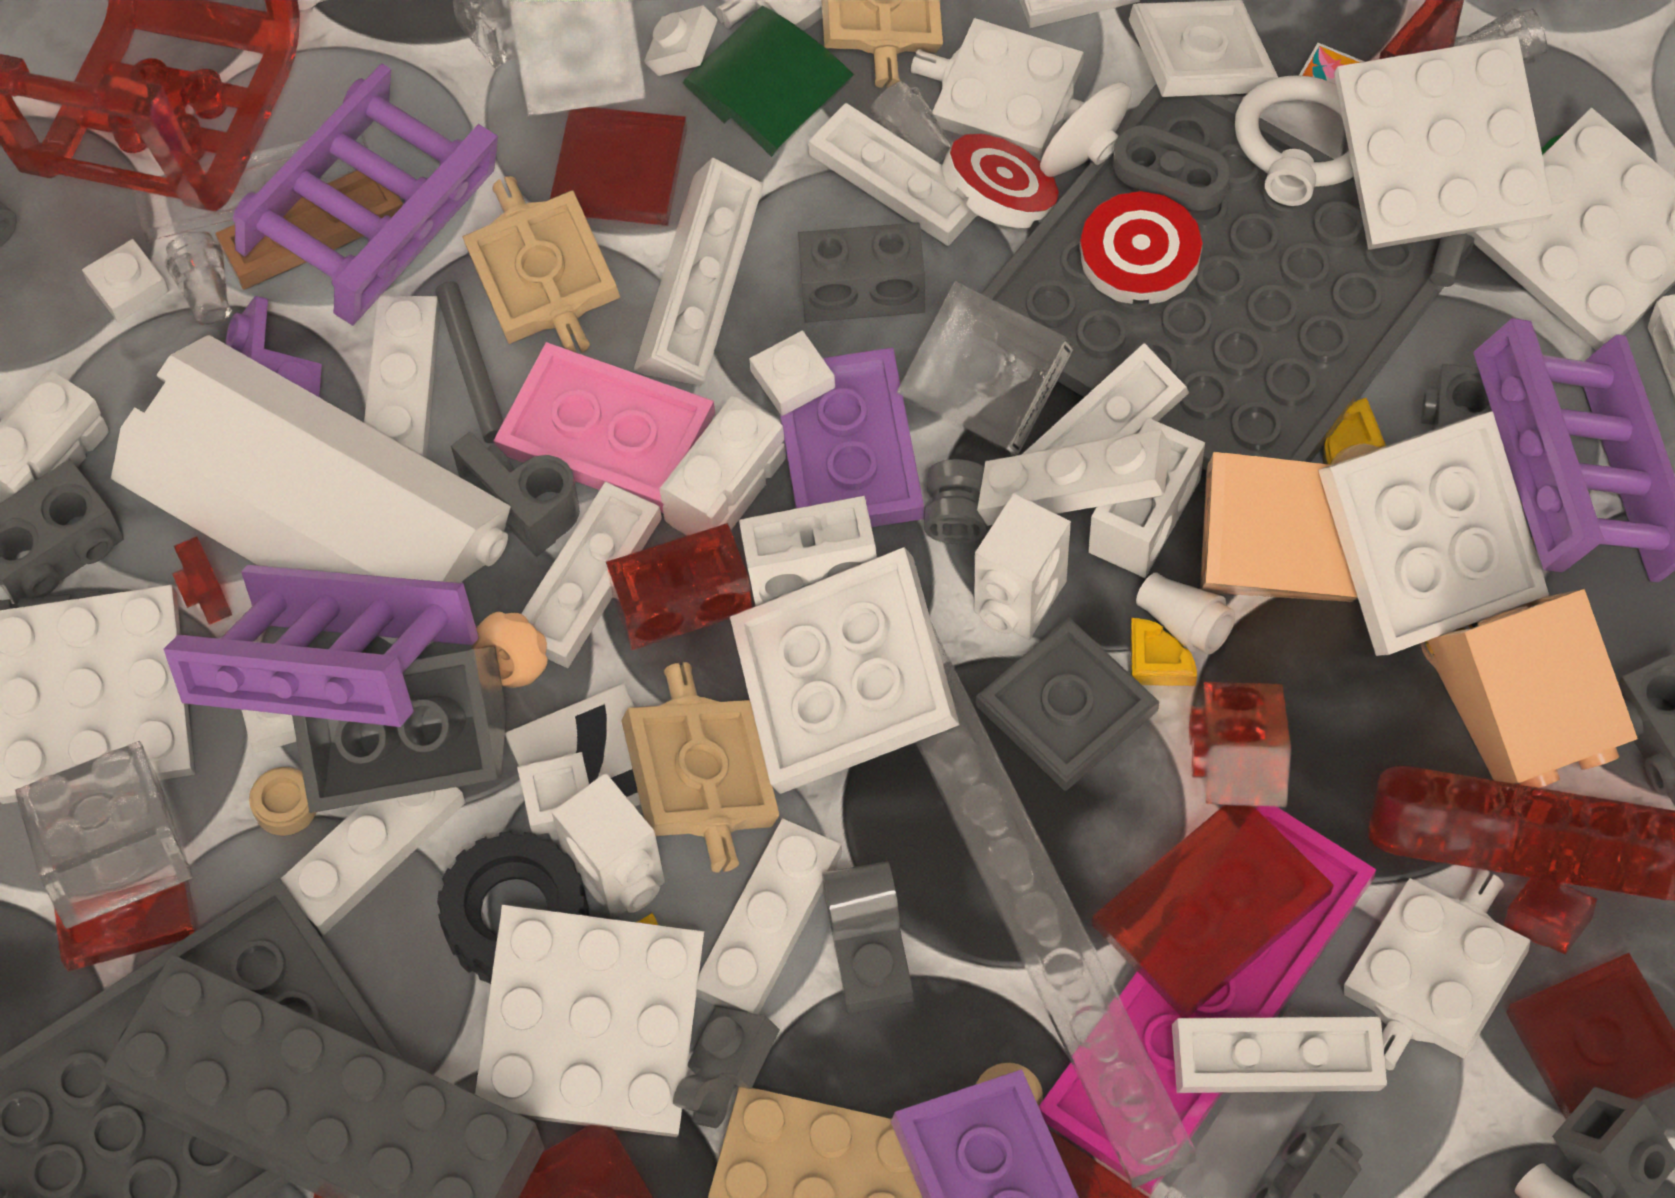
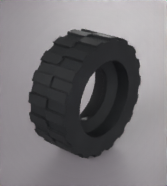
(486, 866)

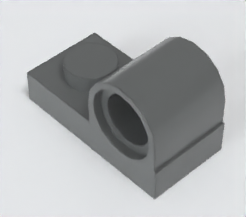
(531, 520)
(867, 936)

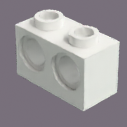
(1136, 530)
(805, 545)
(1021, 567)
(610, 847)

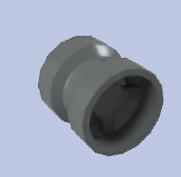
(955, 498)

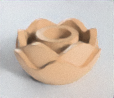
(517, 646)

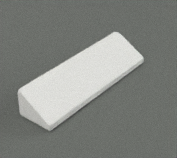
(699, 274)

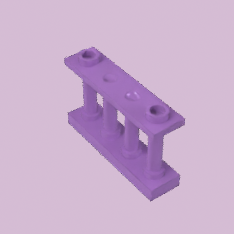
(392, 240)
(1544, 459)
(318, 681)

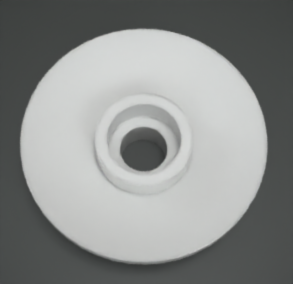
(1088, 131)

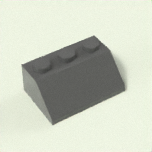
(444, 744)

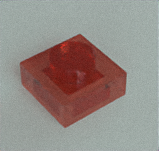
(198, 582)
(1550, 913)

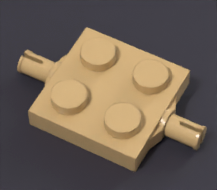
(883, 30)
(540, 266)
(699, 767)

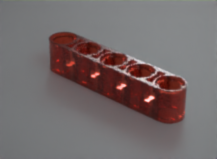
(1525, 831)

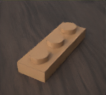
(272, 259)

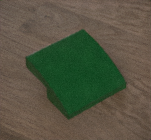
(768, 79)

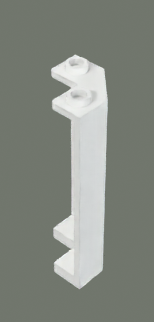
(299, 477)

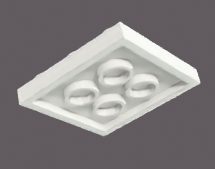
(1443, 142)
(1609, 238)
(1433, 533)
(843, 671)
(90, 682)
(589, 1020)

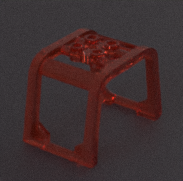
(148, 100)

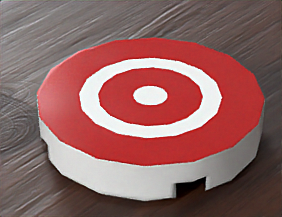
(999, 180)
(1140, 247)

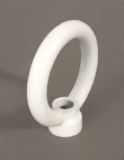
(1292, 172)

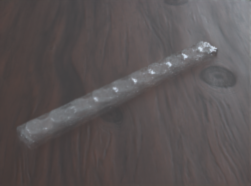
(1054, 946)

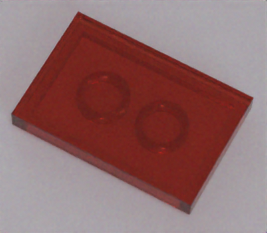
(1212, 906)

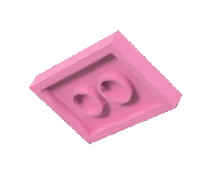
(603, 422)

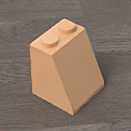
(1271, 531)
(1536, 689)

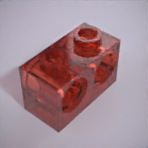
(679, 586)
(1241, 744)

